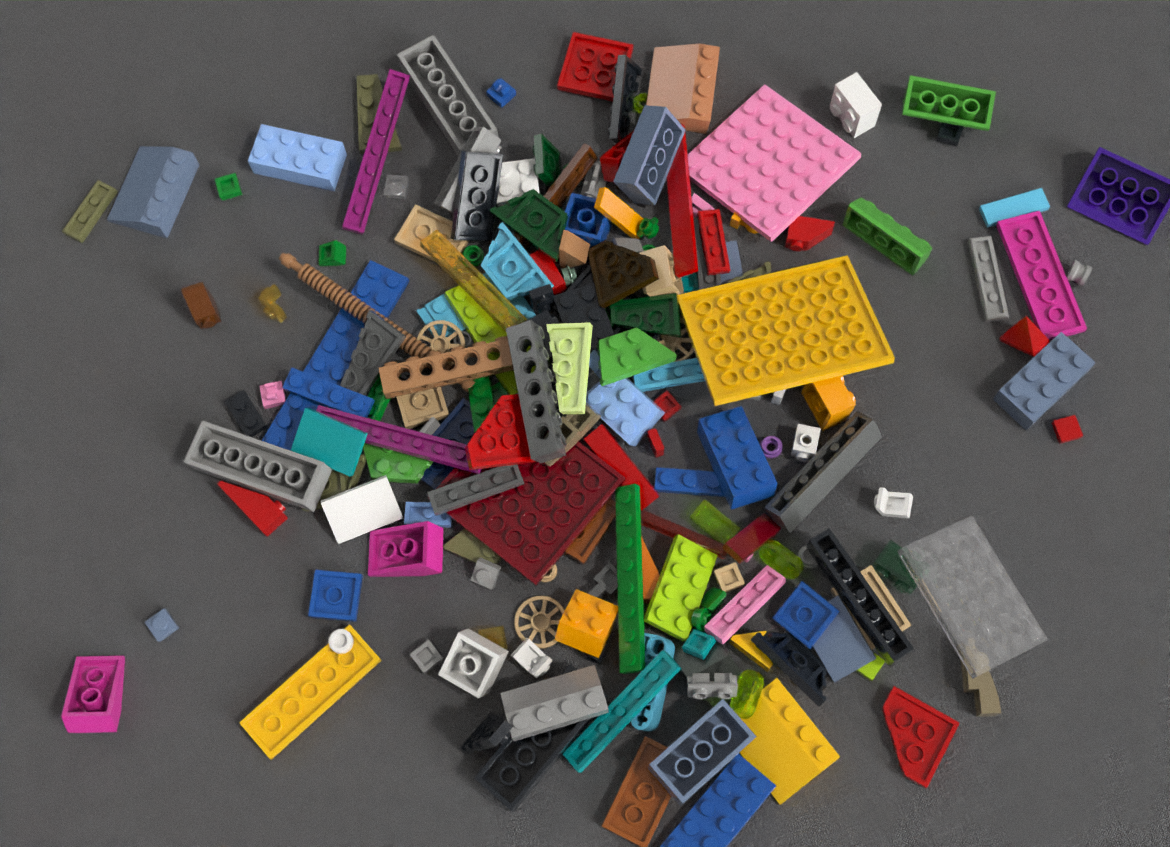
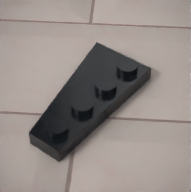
(623, 89)

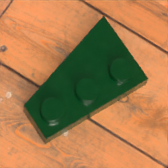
(649, 314)

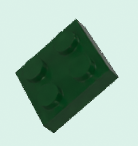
(547, 160)

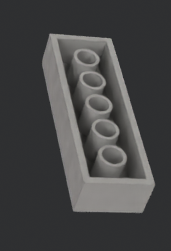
(444, 92)
(258, 466)

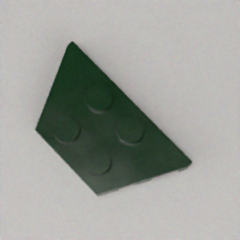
(535, 221)

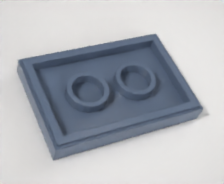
(843, 645)

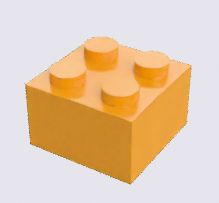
(829, 401)
(586, 623)

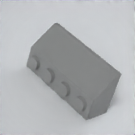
(481, 141)
(554, 703)

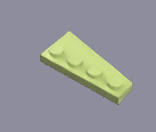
(571, 356)

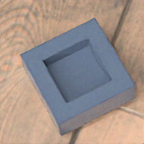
(162, 625)

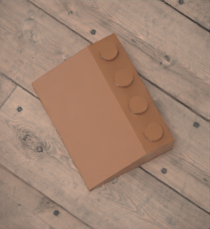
(685, 83)

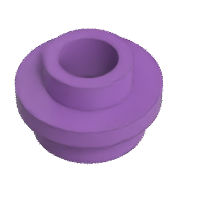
(771, 440)

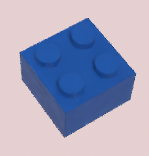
(586, 220)

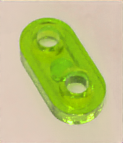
(781, 559)
(747, 693)

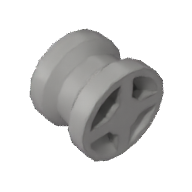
(1078, 273)

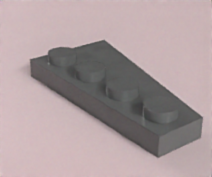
(375, 348)

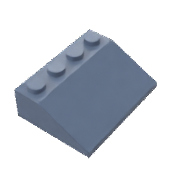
(154, 189)

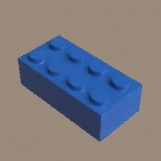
(736, 457)

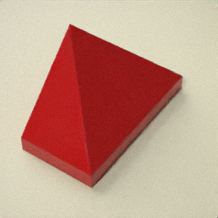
(1025, 337)

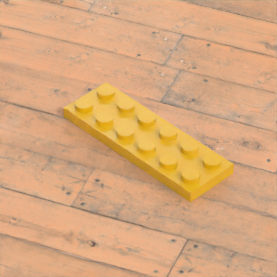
(308, 695)

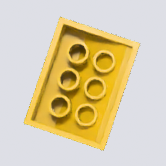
(787, 742)

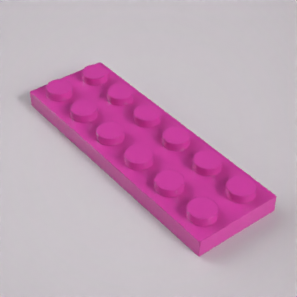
(1041, 275)

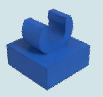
(501, 92)

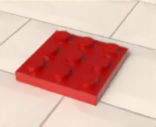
(591, 65)

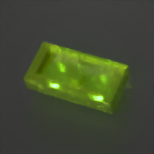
(714, 522)

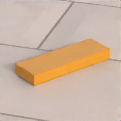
(618, 212)

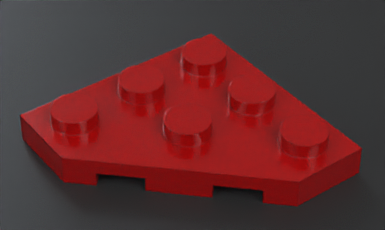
(500, 437)
(918, 734)

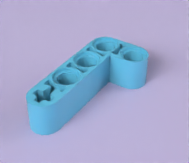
(654, 714)

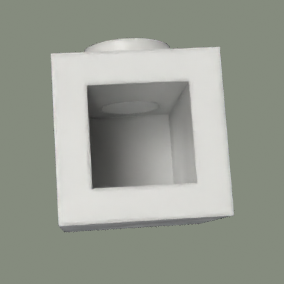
(805, 442)

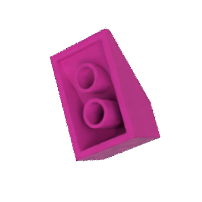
(406, 550)
(94, 695)

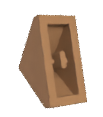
(572, 250)

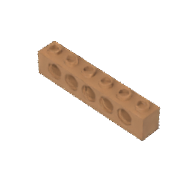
(439, 377)

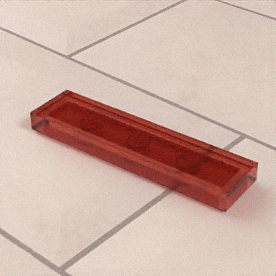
(671, 529)

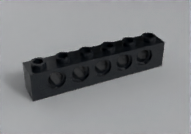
(859, 597)

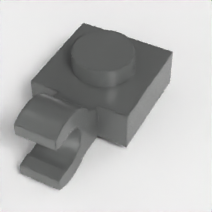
(606, 581)

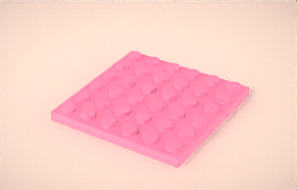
(769, 162)

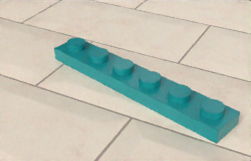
(622, 711)

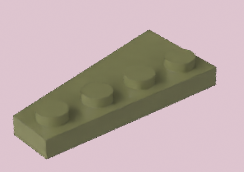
(368, 99)

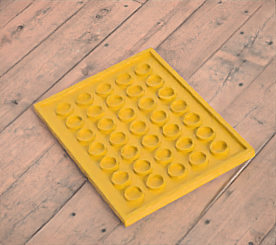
(783, 330)

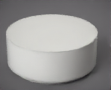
(341, 641)

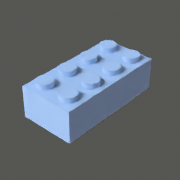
(297, 157)
(623, 406)

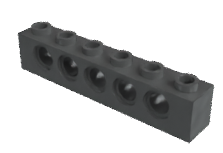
(519, 339)

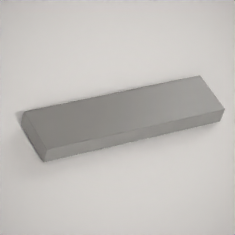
(988, 279)

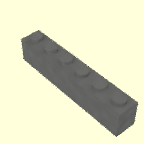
(823, 471)

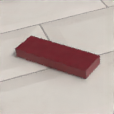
(751, 538)

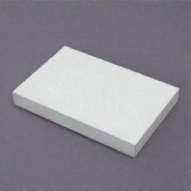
(361, 509)

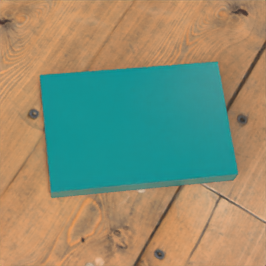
(329, 441)

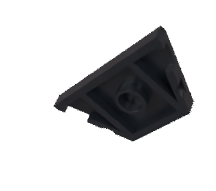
(796, 662)

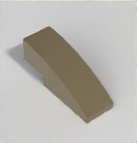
(575, 427)
(984, 691)

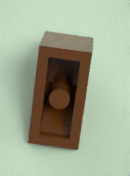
(201, 305)

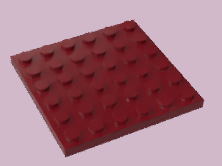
(544, 515)

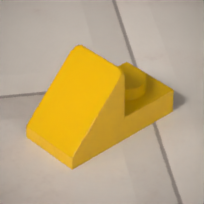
(744, 644)

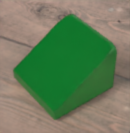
(332, 254)
(713, 599)

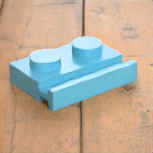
(440, 310)

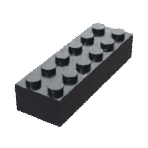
(524, 762)

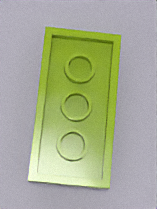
(680, 587)

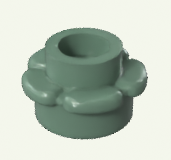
(568, 275)

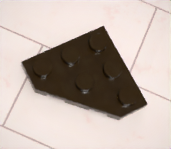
(619, 272)

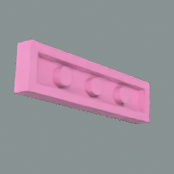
(745, 604)

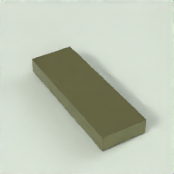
(89, 211)

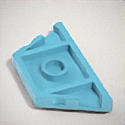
(512, 266)

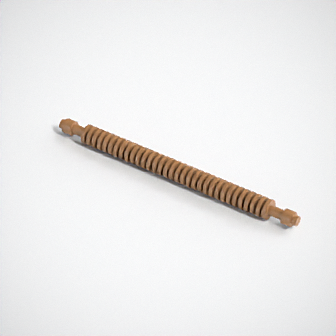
(357, 307)

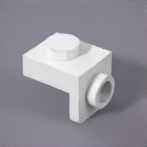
(893, 503)
(532, 658)

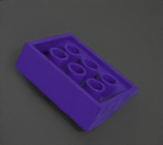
(1122, 196)

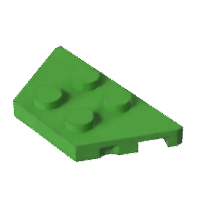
(630, 355)
(395, 465)

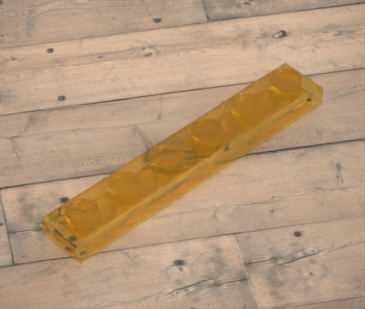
(472, 281)

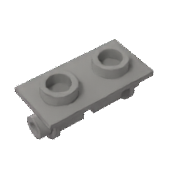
(593, 181)
(701, 687)

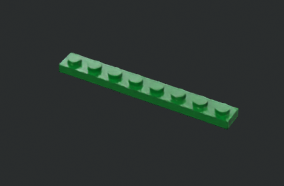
(630, 579)

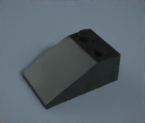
(716, 661)

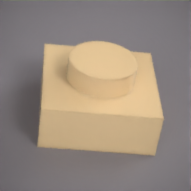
(729, 577)

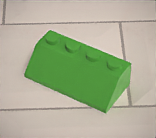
(948, 103)
(886, 235)

